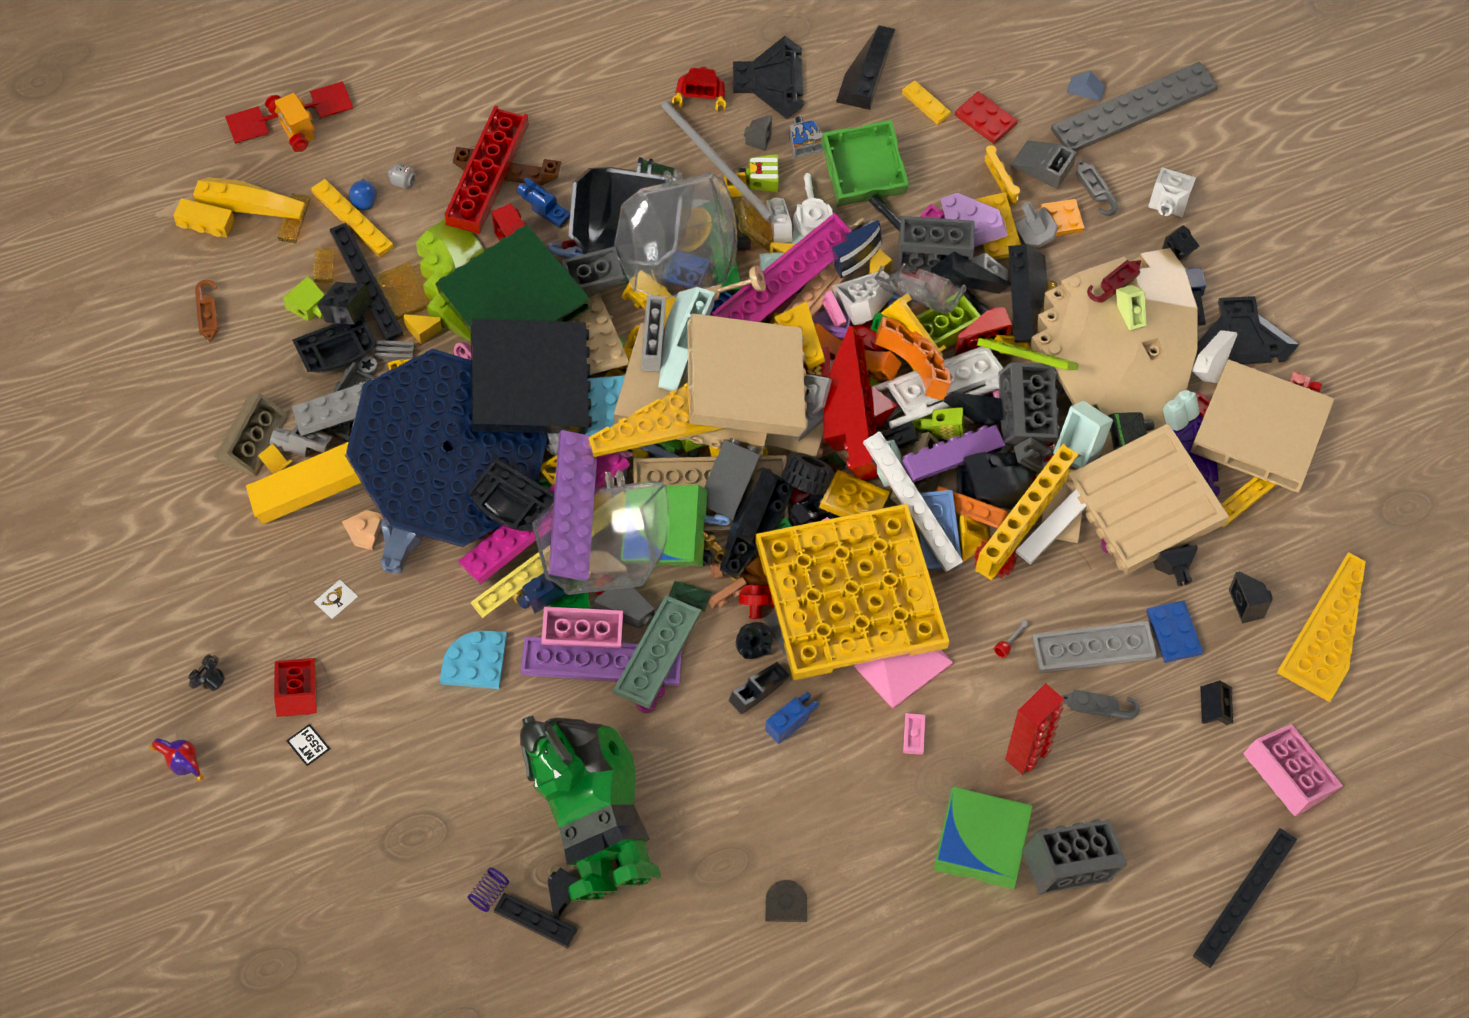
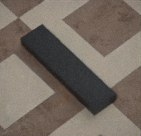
(535, 920)

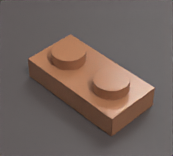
(721, 598)

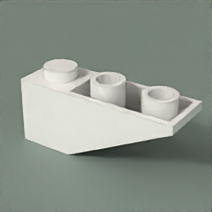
(781, 224)

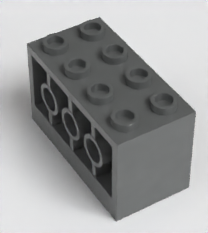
(929, 240)
(1028, 403)
(1074, 856)

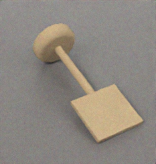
(756, 278)

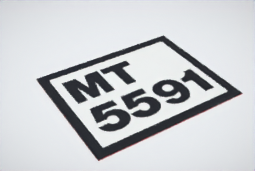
(308, 744)

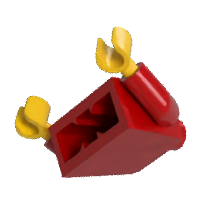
(700, 84)

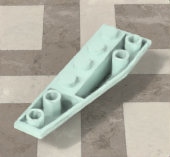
(675, 344)

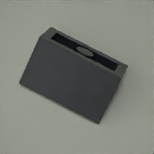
(1216, 703)

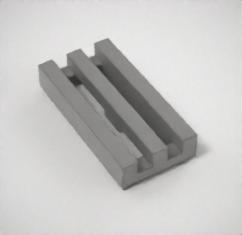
(395, 347)

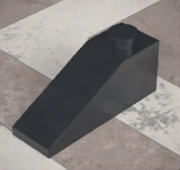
(977, 408)

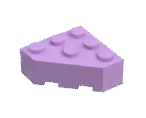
(988, 220)

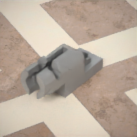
(298, 444)

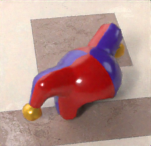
(179, 756)

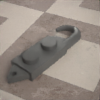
(1096, 186)
(1098, 705)

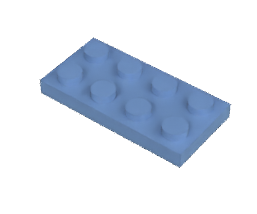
(942, 507)

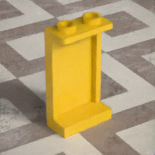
(902, 313)

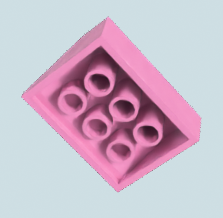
(1292, 769)

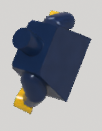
(539, 594)

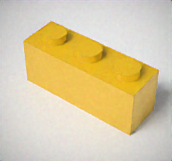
(204, 218)

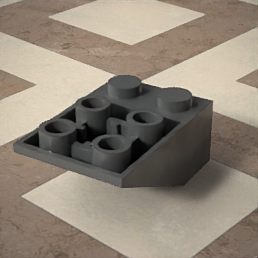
(1045, 161)

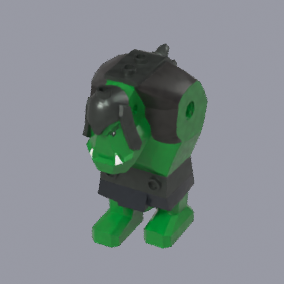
(591, 792)

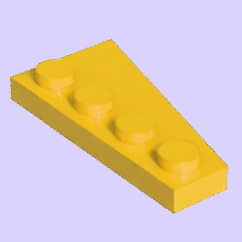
(801, 318)

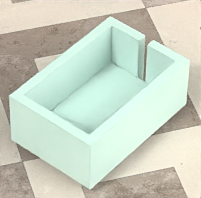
(1084, 433)

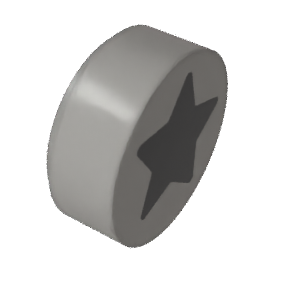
(368, 365)

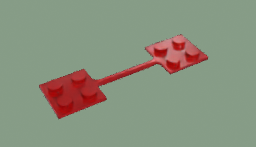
(252, 124)

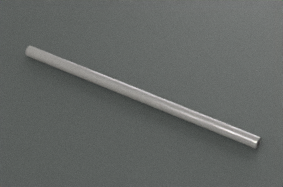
(719, 163)

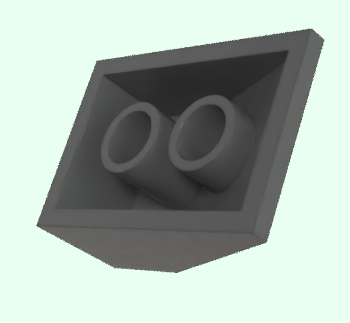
(595, 270)

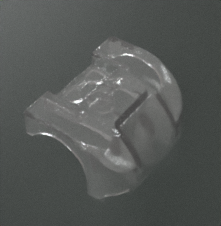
(923, 288)

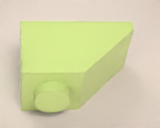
(1132, 306)

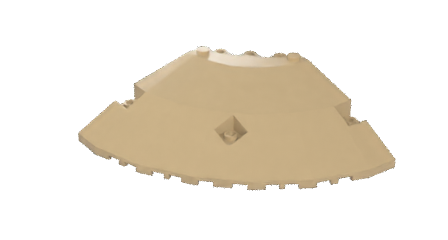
(1114, 362)

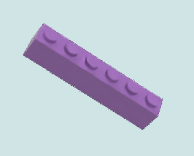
(951, 454)

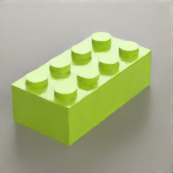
(946, 327)

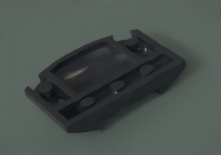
(335, 346)
(998, 477)
(510, 496)

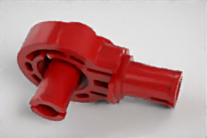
(755, 596)

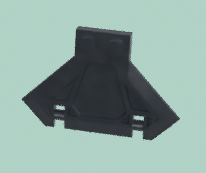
(773, 77)
(1253, 332)

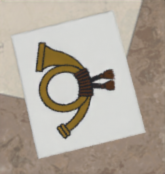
(335, 599)

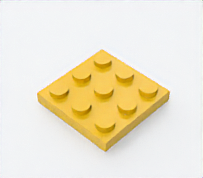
(852, 496)

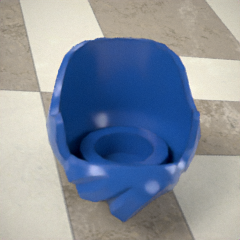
(362, 195)

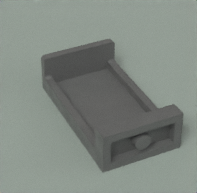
(730, 477)

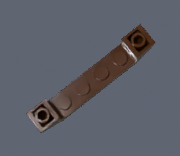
(517, 172)

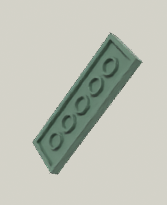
(657, 652)

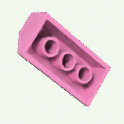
(582, 627)

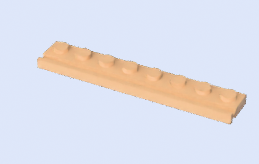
(816, 289)

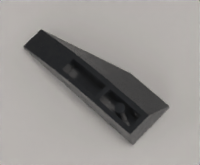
(757, 513)

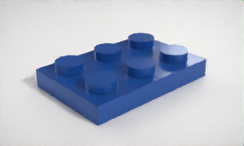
(1174, 631)

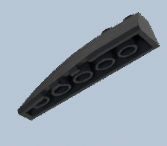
(865, 72)
(1028, 288)

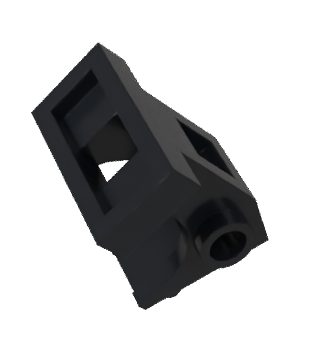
(1182, 241)
(801, 513)

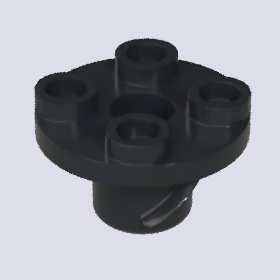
(754, 640)
(207, 674)

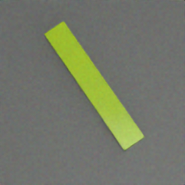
(1028, 354)

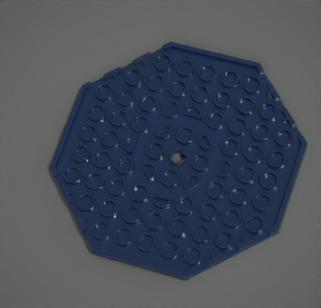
(401, 452)

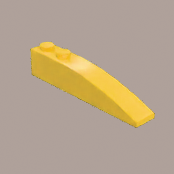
(246, 198)

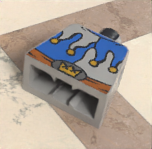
(805, 138)

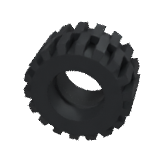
(807, 473)

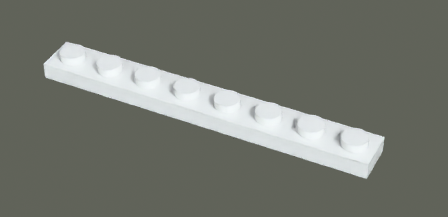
(908, 494)

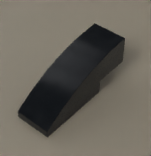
(758, 687)

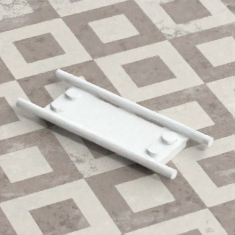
(966, 372)

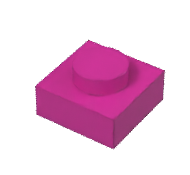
(932, 212)

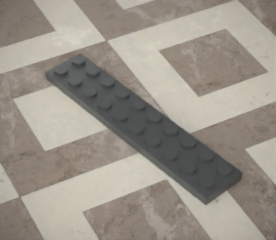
(1134, 107)

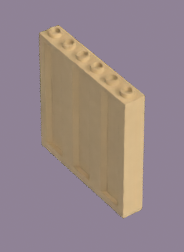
(1147, 499)

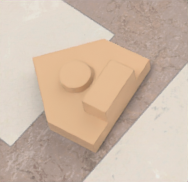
(364, 528)

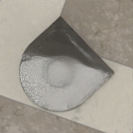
(786, 902)

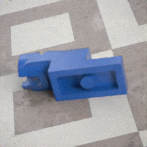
(543, 203)

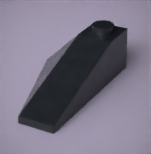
(965, 272)

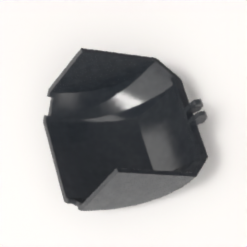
(598, 202)

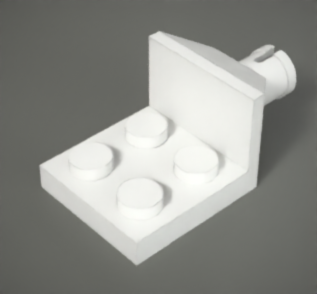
(1171, 192)

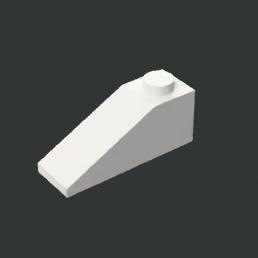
(1214, 357)

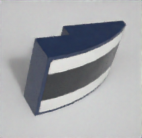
(857, 249)

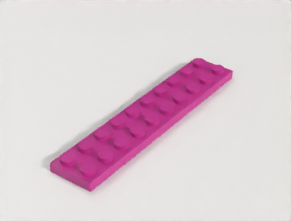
(787, 273)
(508, 543)

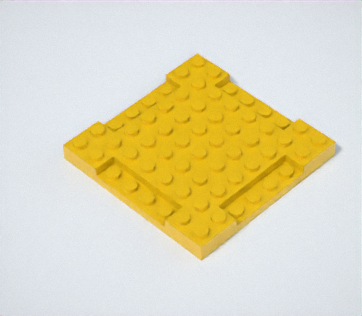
(851, 591)

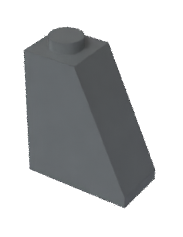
(635, 607)

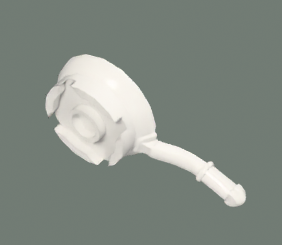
(811, 212)

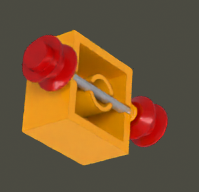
(293, 119)

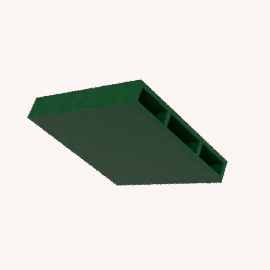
(514, 283)

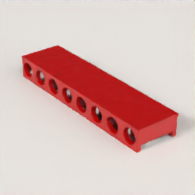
(486, 170)

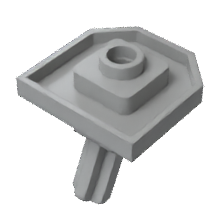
(1037, 227)
(816, 392)

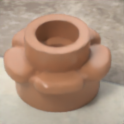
(715, 570)

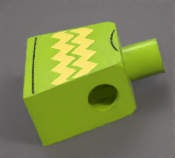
(945, 423)

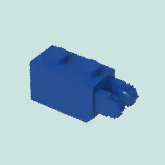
(790, 718)

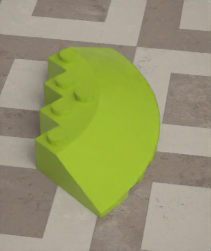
(443, 251)

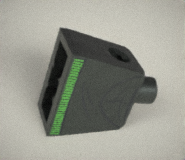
(1128, 427)

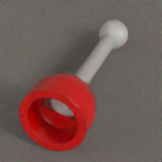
(1003, 648)

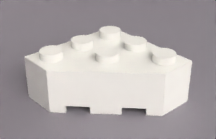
(861, 297)

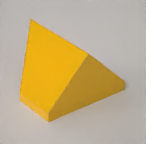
(970, 536)

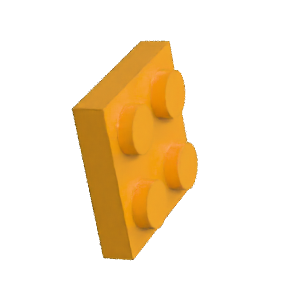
(1066, 216)

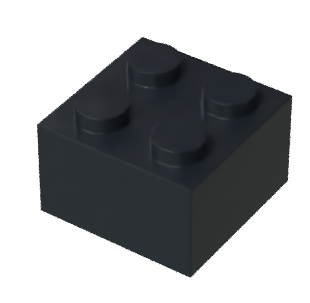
(345, 303)

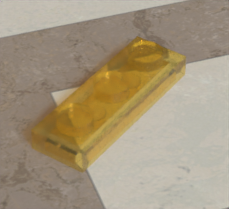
(290, 226)

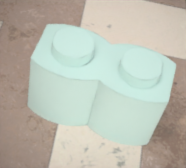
(1181, 410)

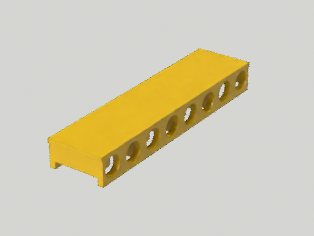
(301, 484)
(1025, 513)

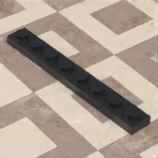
(362, 274)
(1244, 898)

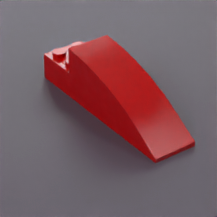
(847, 407)

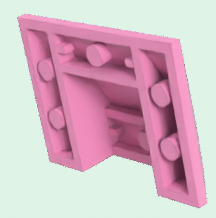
(903, 674)

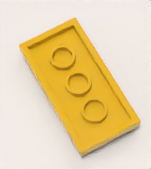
(999, 248)

